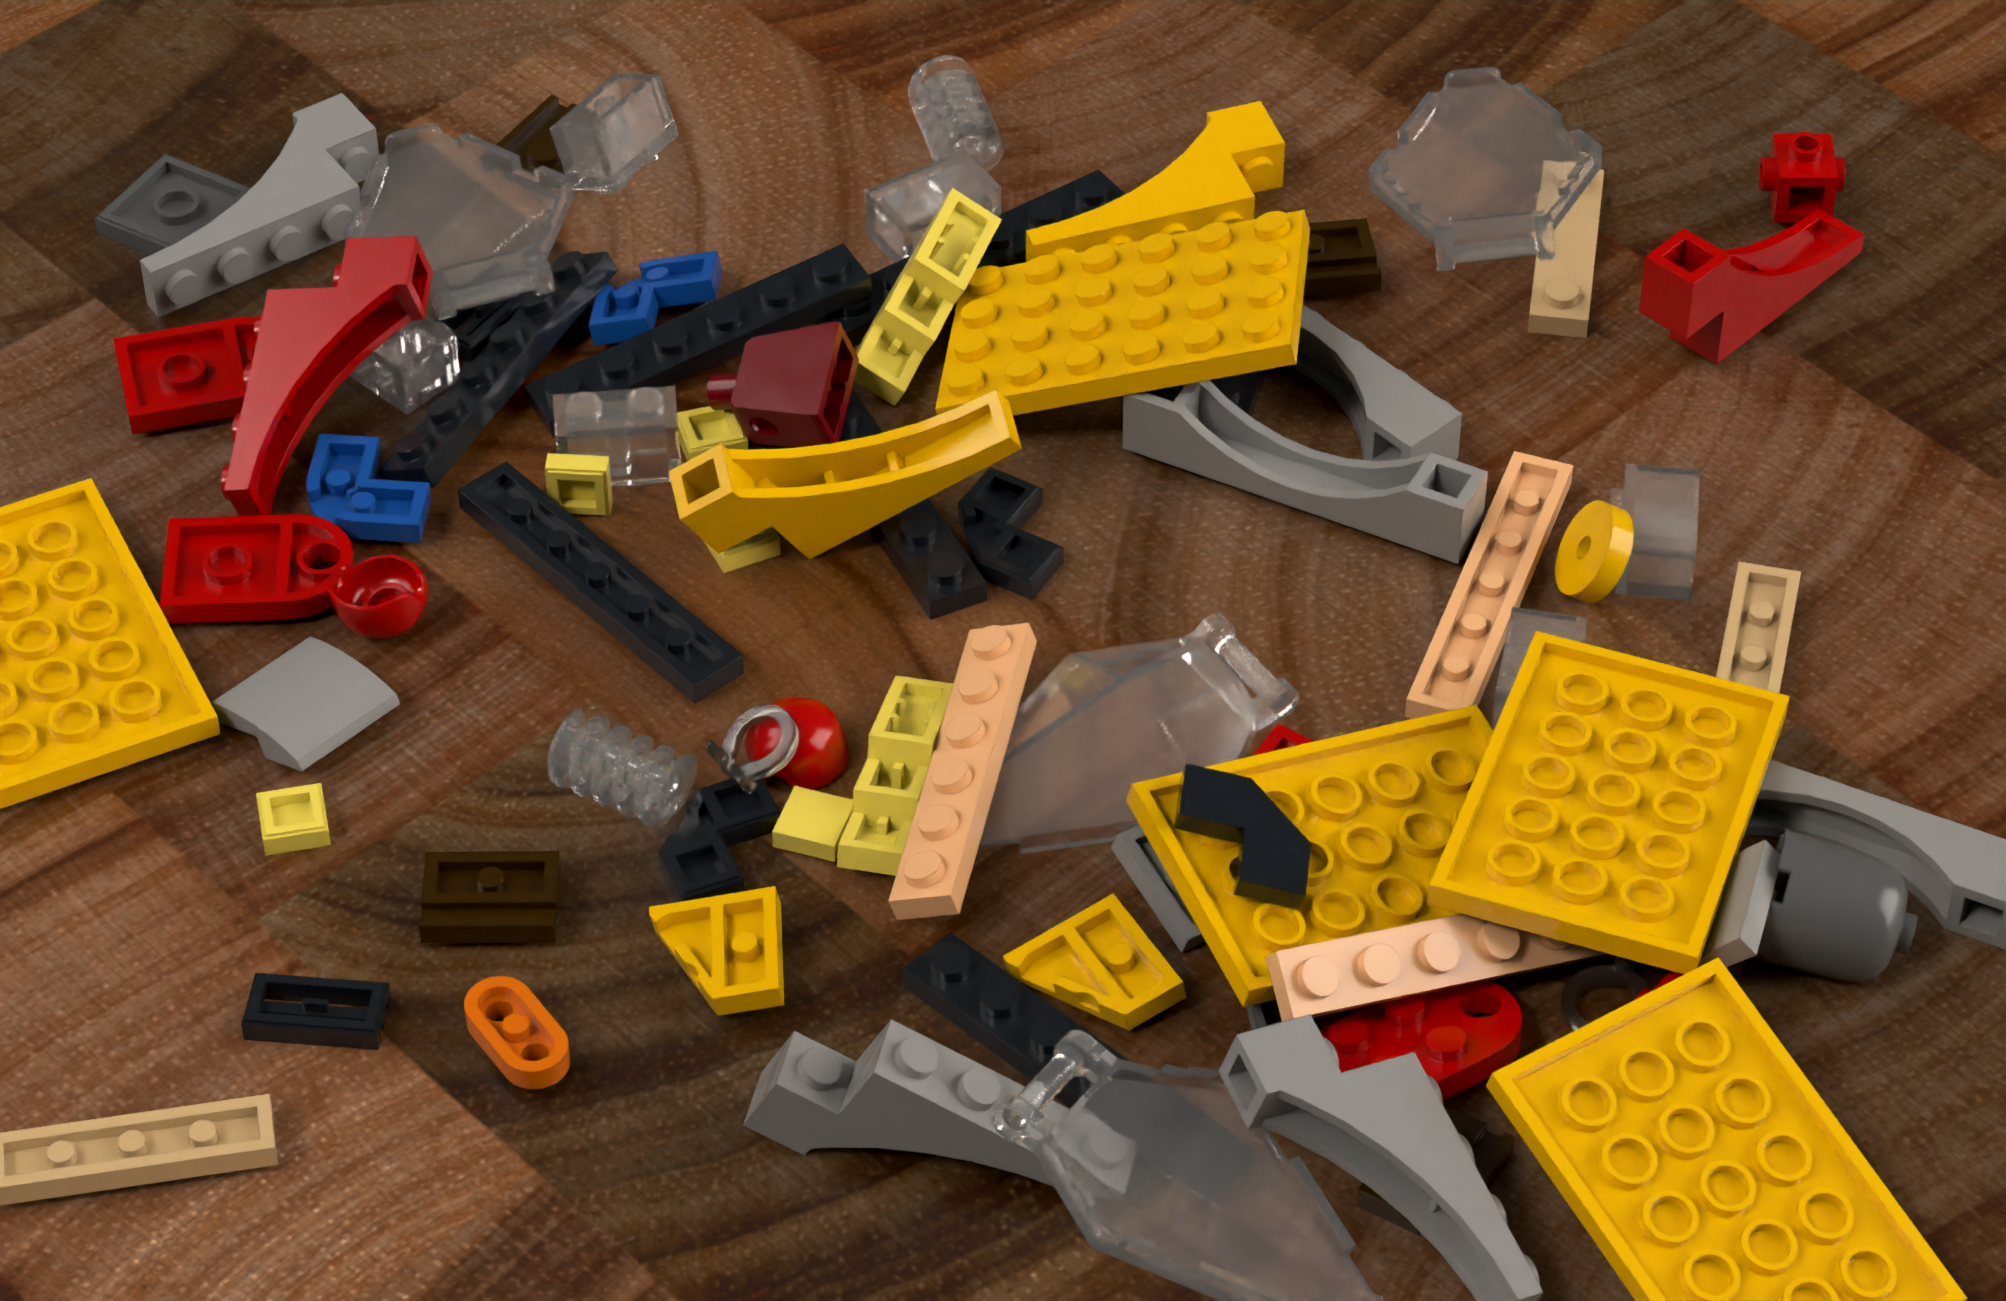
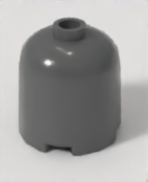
(1835, 911)

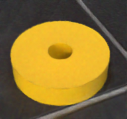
(1594, 551)

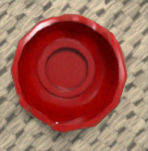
(380, 596)
(821, 746)

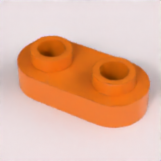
(527, 1043)

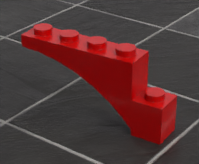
(1725, 297)
(308, 347)

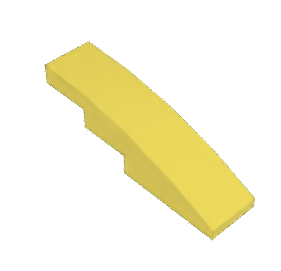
(924, 296)
(893, 775)

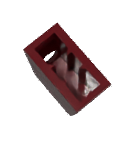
(790, 386)

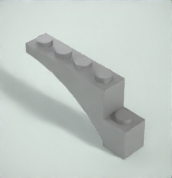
(284, 216)
(894, 1097)
(1389, 1133)

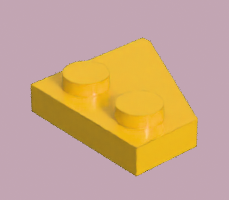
(728, 947)
(1100, 966)

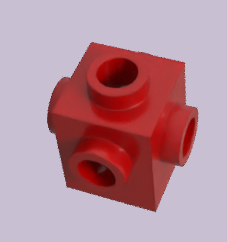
(1801, 175)

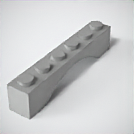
(1386, 406)
(1410, 501)
(1942, 862)

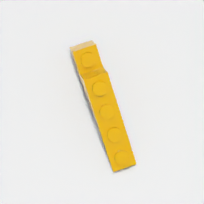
(1206, 184)
(840, 488)

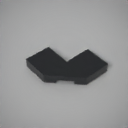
(999, 548)
(1235, 809)
(717, 816)

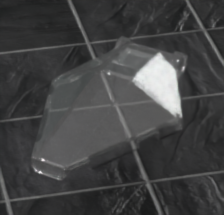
(1485, 170)
(472, 211)
(1123, 721)
(1179, 1183)

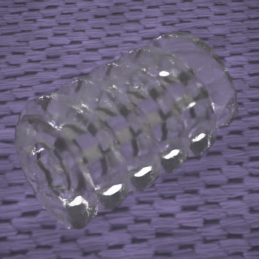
(954, 111)
(619, 769)

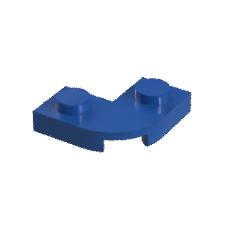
(664, 283)
(346, 492)

